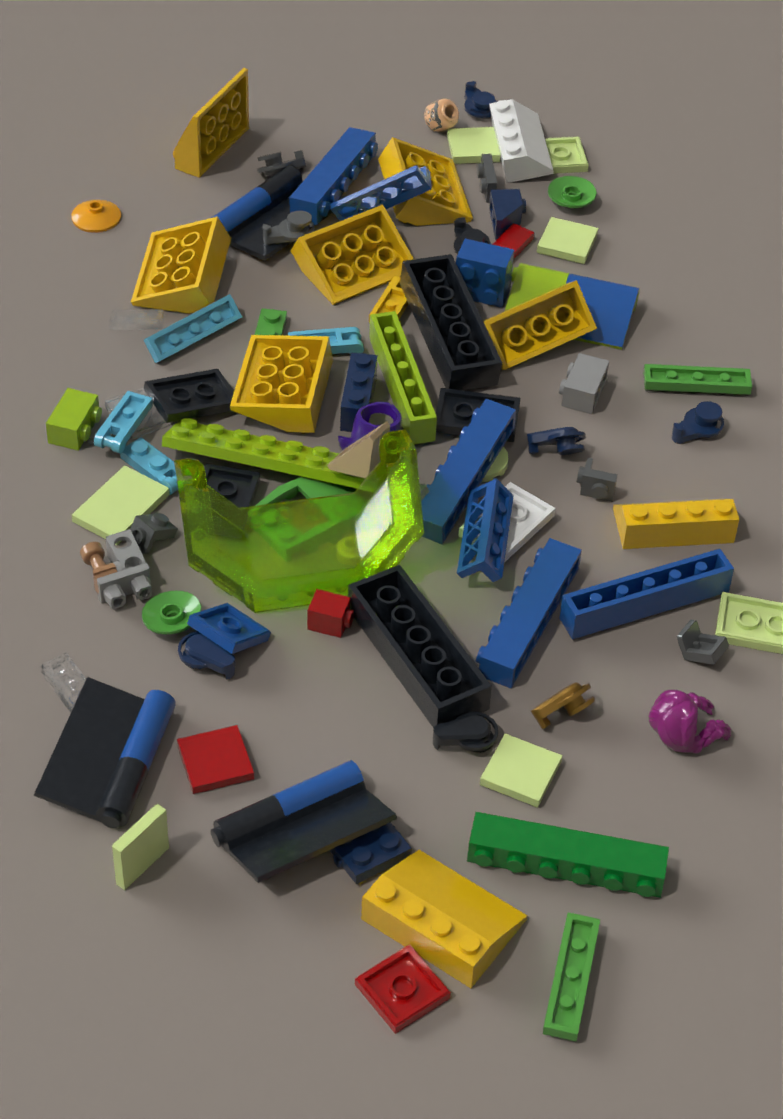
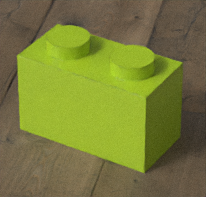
(73, 419)

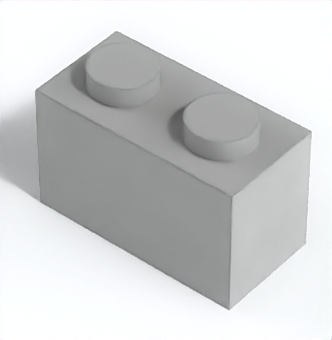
(584, 383)

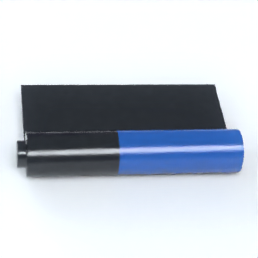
(262, 205)
(105, 752)

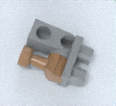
(124, 575)

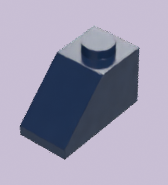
(505, 209)

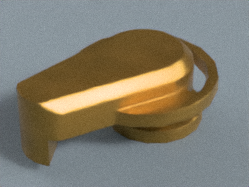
(569, 697)

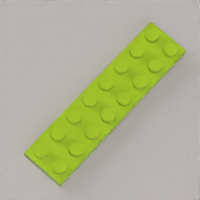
(256, 451)

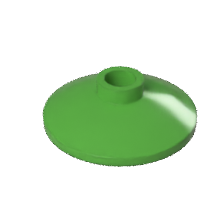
(572, 191)
(170, 612)

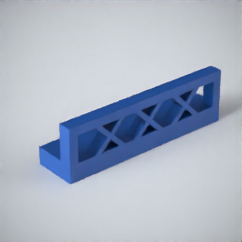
(386, 192)
(492, 528)

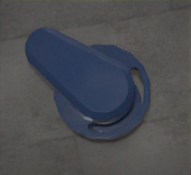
(477, 101)
(699, 423)
(563, 437)
(204, 653)

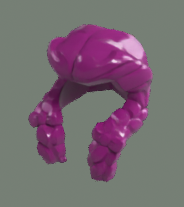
(675, 721)

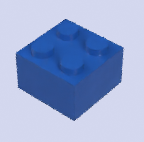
(486, 271)

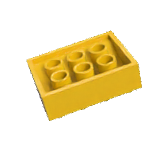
(214, 127)
(441, 203)
(352, 255)
(182, 267)
(284, 381)
(441, 916)

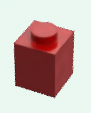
(329, 613)

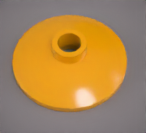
(96, 216)

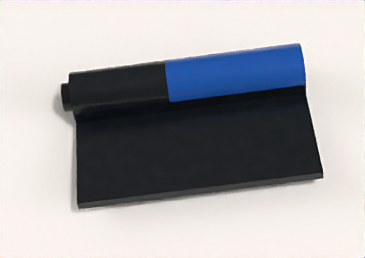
(301, 822)

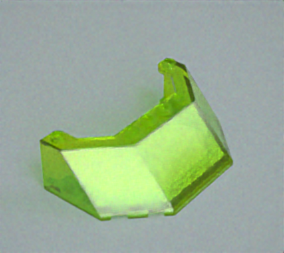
(289, 549)

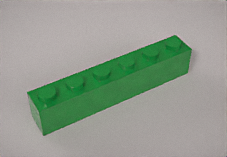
(568, 854)

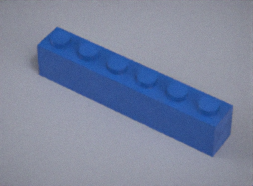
(334, 173)
(465, 468)
(645, 593)
(529, 612)

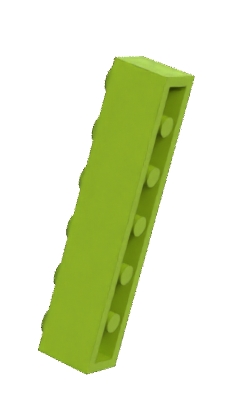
(402, 377)

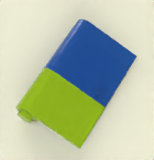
(608, 302)

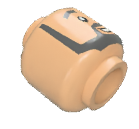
(441, 115)

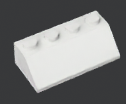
(520, 141)

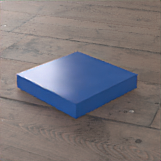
(229, 628)

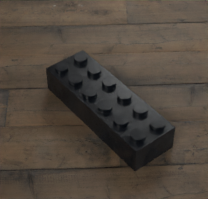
(450, 323)
(418, 646)

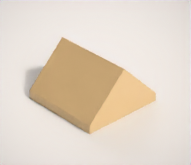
(362, 455)

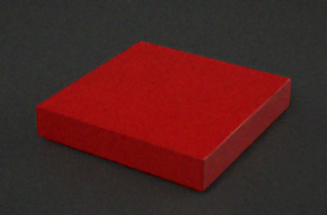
(215, 759)
(402, 988)

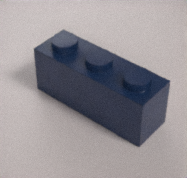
(358, 387)

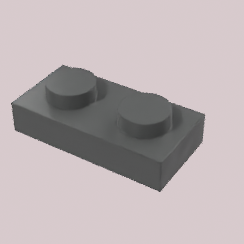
(487, 176)

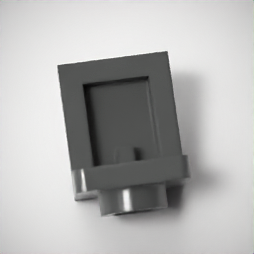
(596, 483)
(150, 528)
(699, 646)

